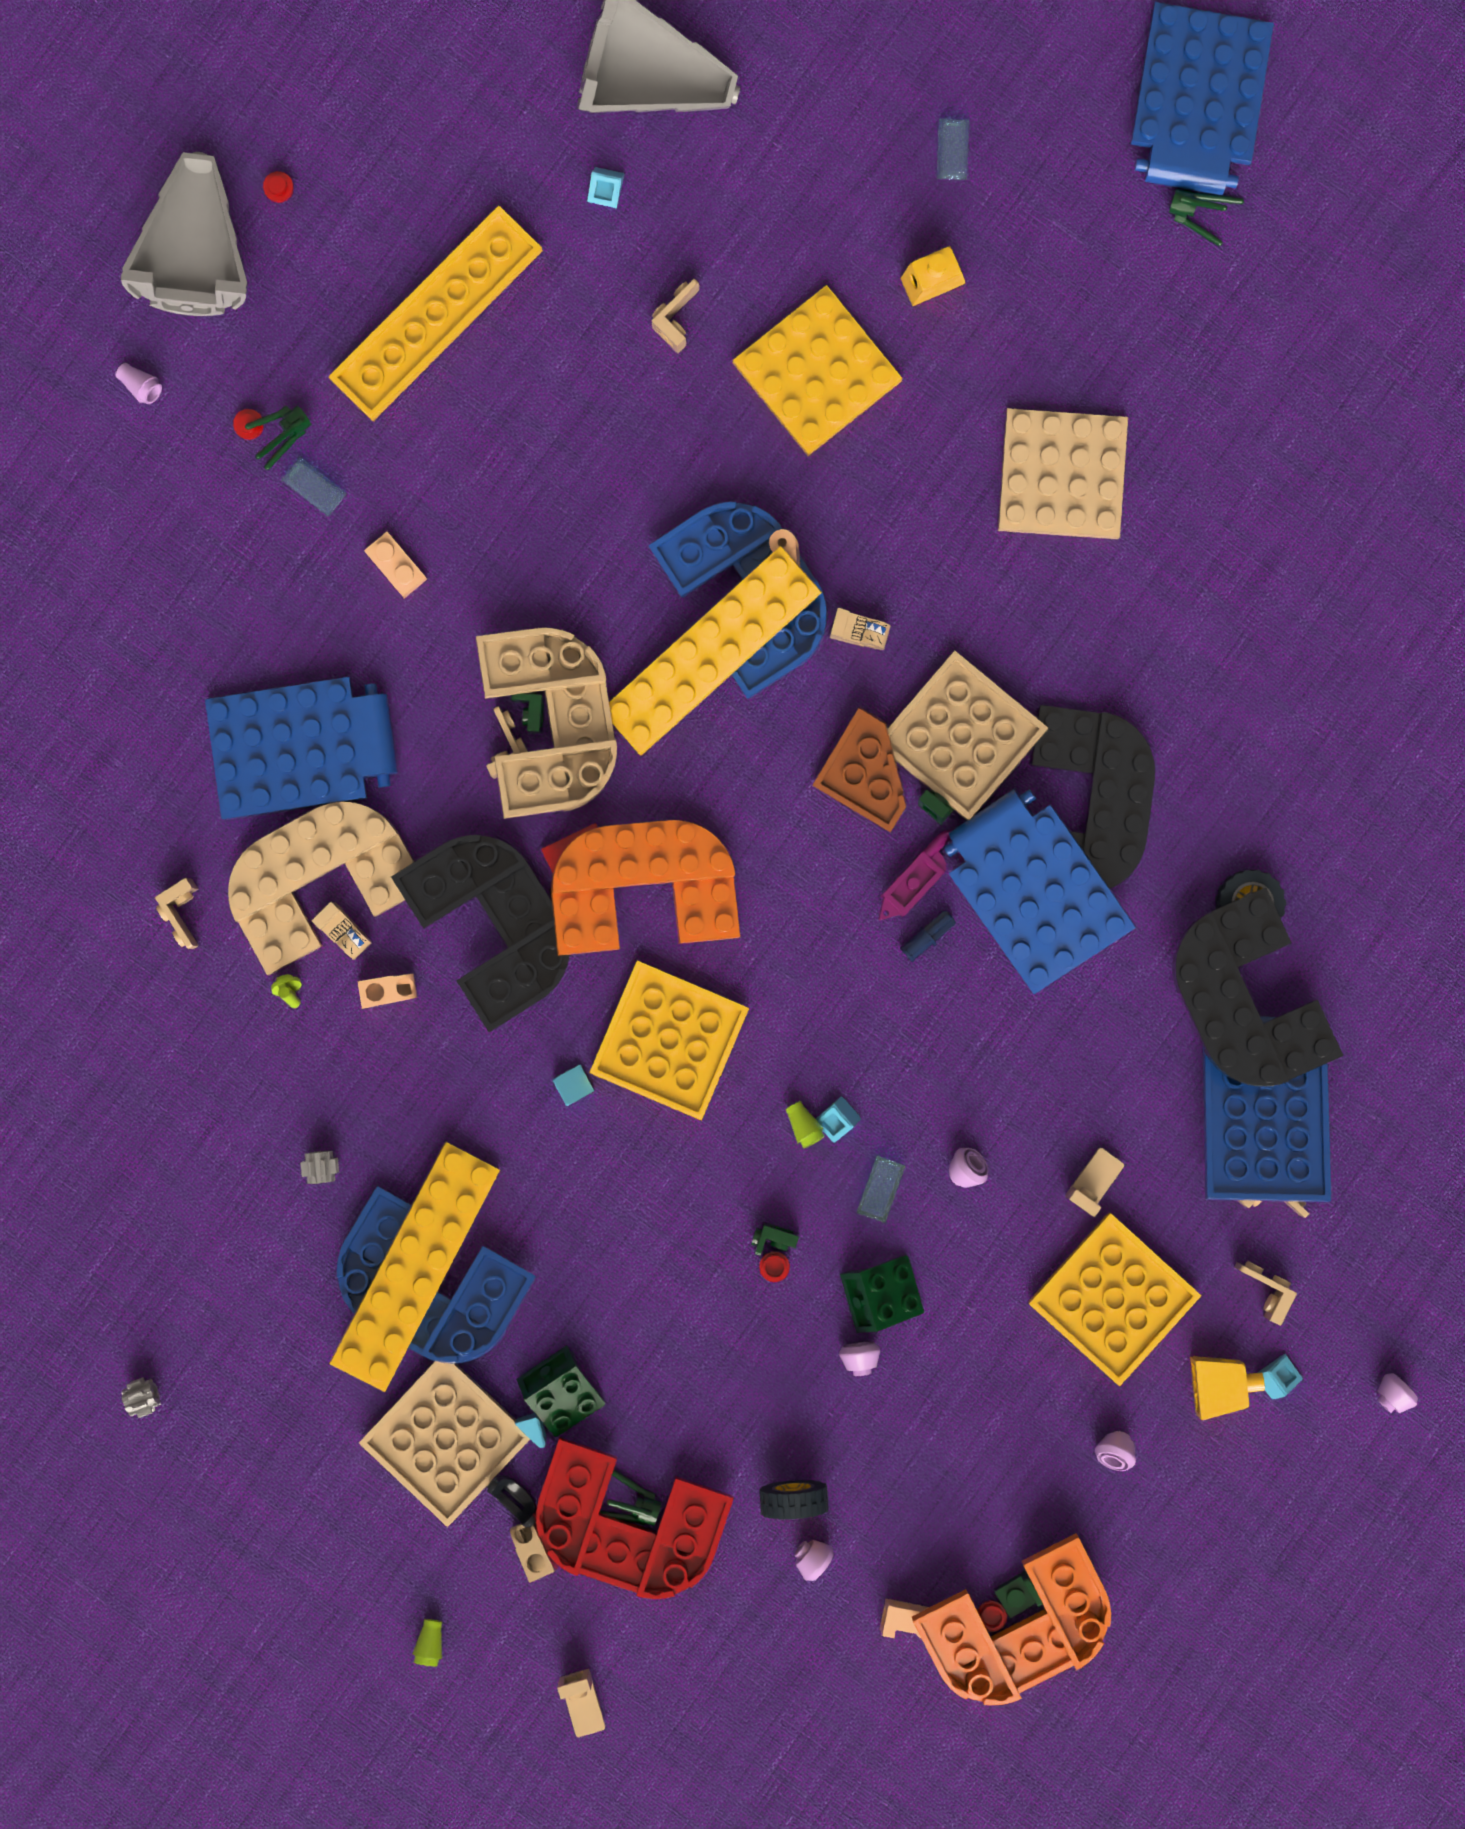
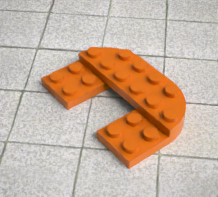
(639, 856)
(1032, 1650)

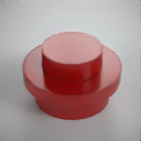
(278, 187)
(242, 418)
(774, 1266)
(992, 1615)

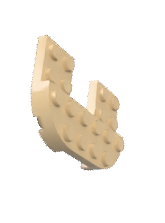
(577, 713)
(300, 853)

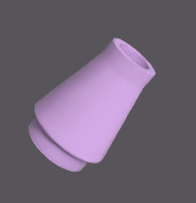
(141, 384)

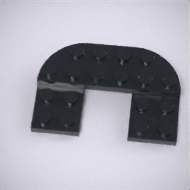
(1119, 788)
(515, 904)
(1221, 1005)

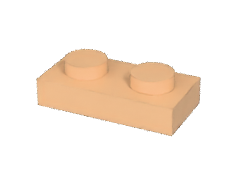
(395, 564)

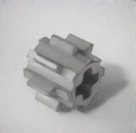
(319, 1167)
(141, 1397)

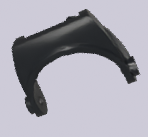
(525, 1515)

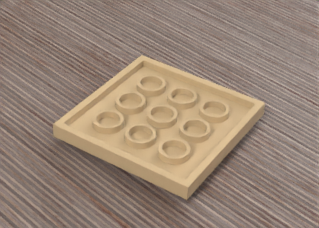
(1062, 473)
(963, 735)
(445, 1440)

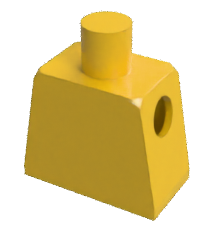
(934, 276)
(1222, 1385)

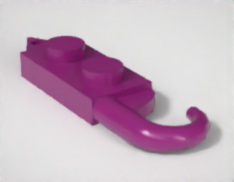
(915, 879)

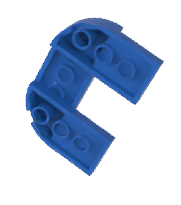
(740, 537)
(452, 1328)

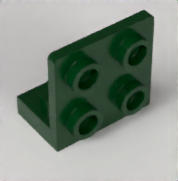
(882, 1295)
(559, 1392)

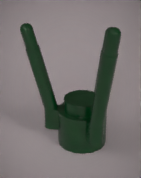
(1185, 203)
(293, 425)
(644, 1509)

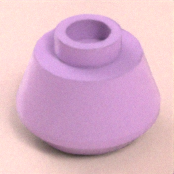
(968, 1168)
(860, 1357)
(1396, 1394)
(1116, 1451)
(813, 1559)

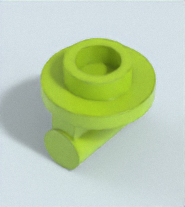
(285, 988)

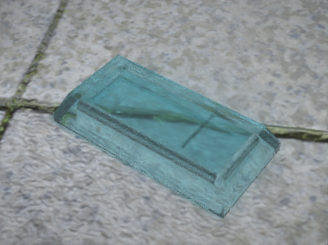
(953, 148)
(313, 486)
(880, 1189)

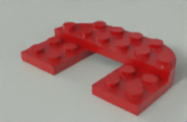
(618, 1551)

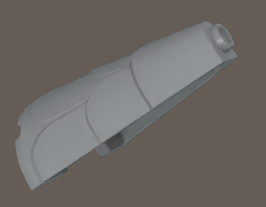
(650, 66)
(188, 245)

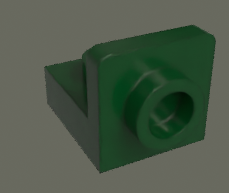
(534, 714)
(935, 806)
(780, 1237)
(1017, 1594)

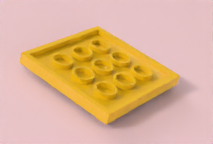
(817, 370)
(669, 1040)
(1114, 1299)

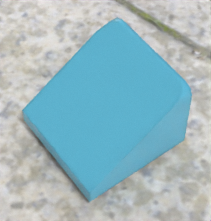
(605, 187)
(573, 1085)
(838, 1119)
(1280, 1377)
(533, 1429)

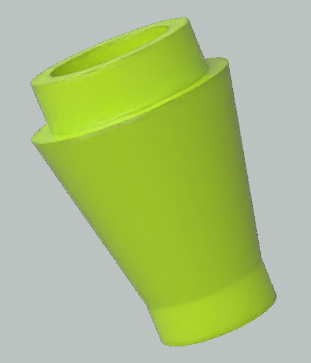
(804, 1125)
(429, 1644)

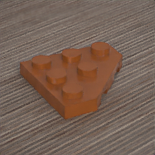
(865, 772)

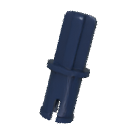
(928, 936)

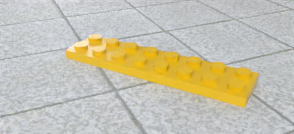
(435, 313)
(712, 650)
(414, 1267)

